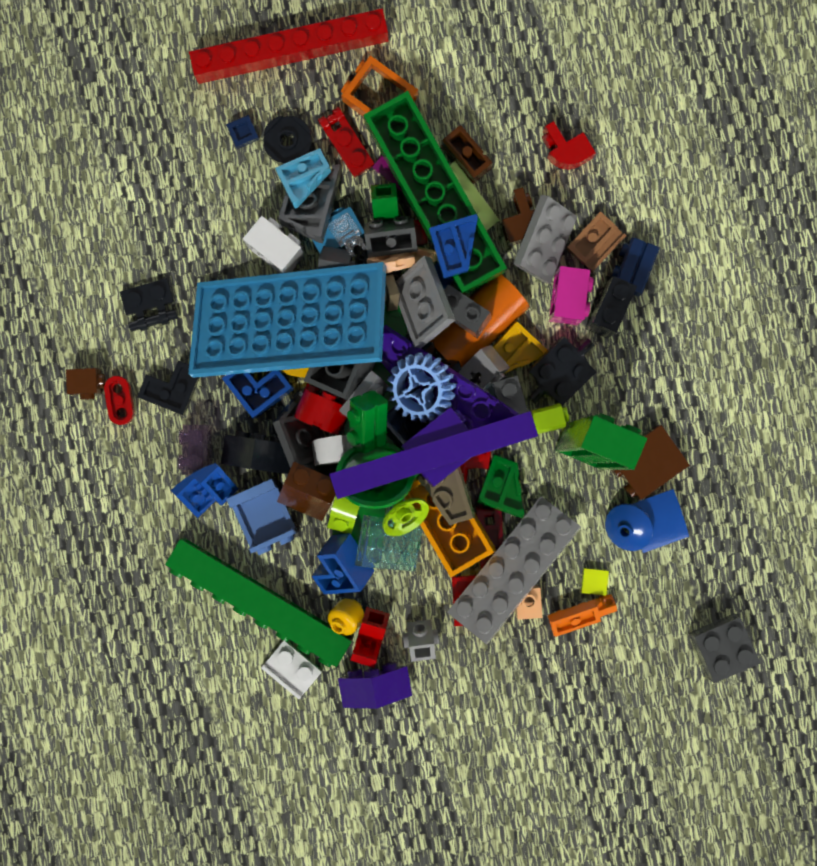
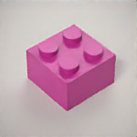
(570, 295)

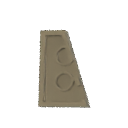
(451, 497)

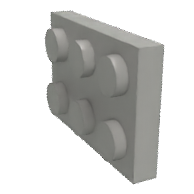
(545, 239)
(423, 302)

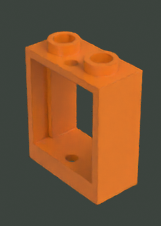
(362, 71)

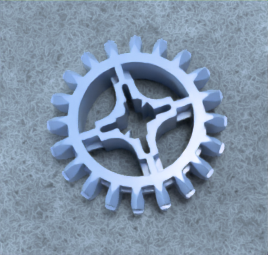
(426, 406)

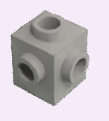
(421, 640)

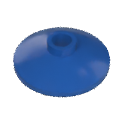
(633, 519)

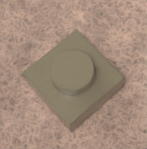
(391, 293)

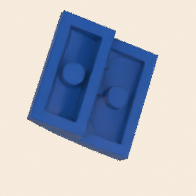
(204, 488)
(666, 519)

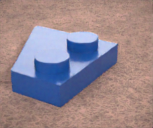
(454, 245)

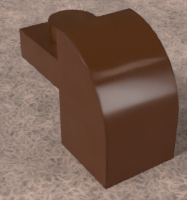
(516, 226)

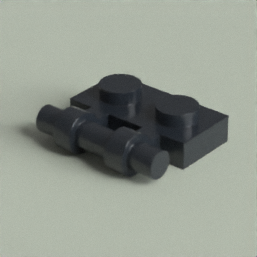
(145, 298)

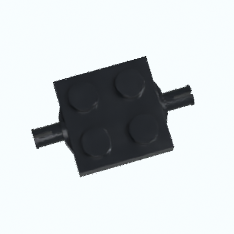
(561, 371)

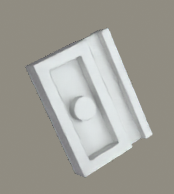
(291, 669)

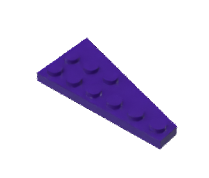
(472, 401)

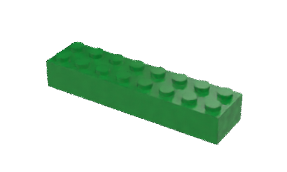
(430, 182)
(602, 443)

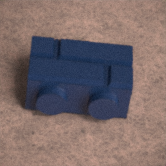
(636, 263)

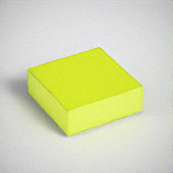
(594, 581)

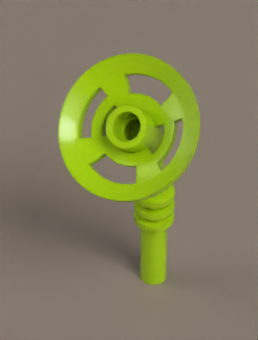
(403, 513)

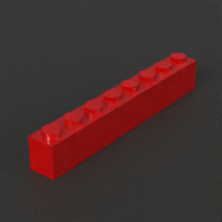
(289, 46)

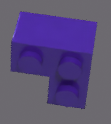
(374, 686)

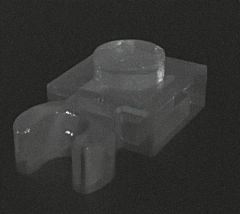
(346, 233)

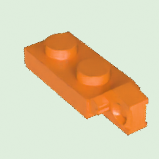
(581, 615)

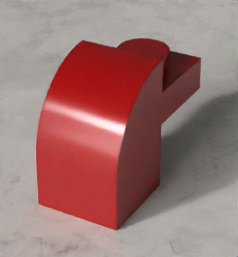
(567, 154)
(370, 637)

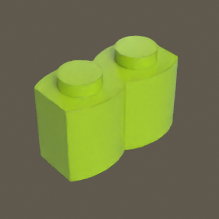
(550, 418)

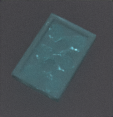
(385, 551)

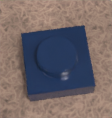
(242, 132)

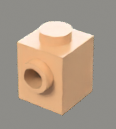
(531, 605)

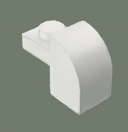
(329, 449)

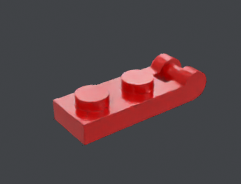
(346, 143)

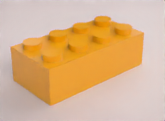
(455, 544)

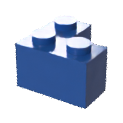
(261, 395)
(337, 567)

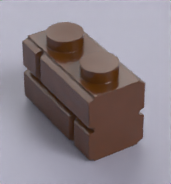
(467, 154)

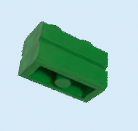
(367, 421)

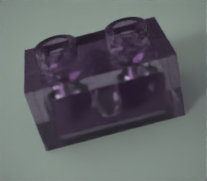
(196, 448)

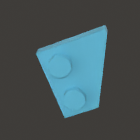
(303, 175)

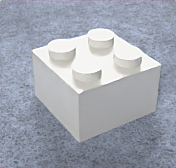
(273, 246)

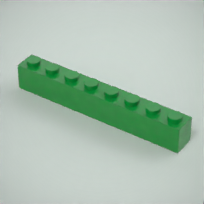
(257, 601)

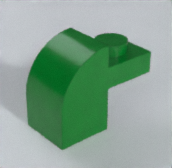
(384, 201)

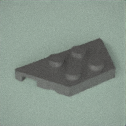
(314, 213)
(297, 437)

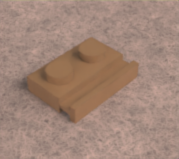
(596, 242)

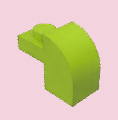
(343, 515)

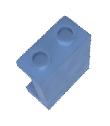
(262, 517)

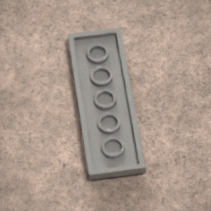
(514, 570)

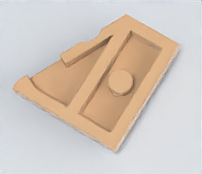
(403, 260)

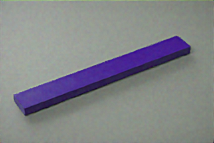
(433, 455)

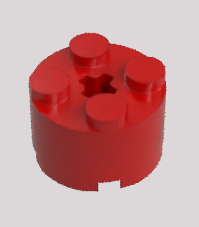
(321, 410)

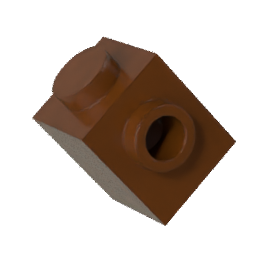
(85, 382)

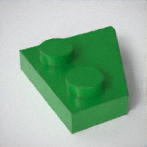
(502, 487)

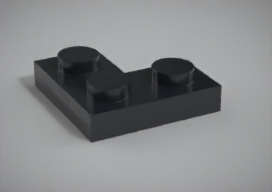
(172, 395)

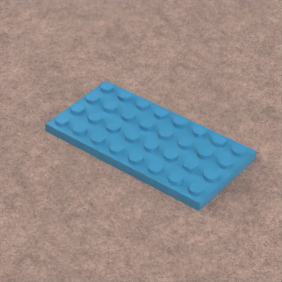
(289, 321)

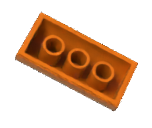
(503, 303)

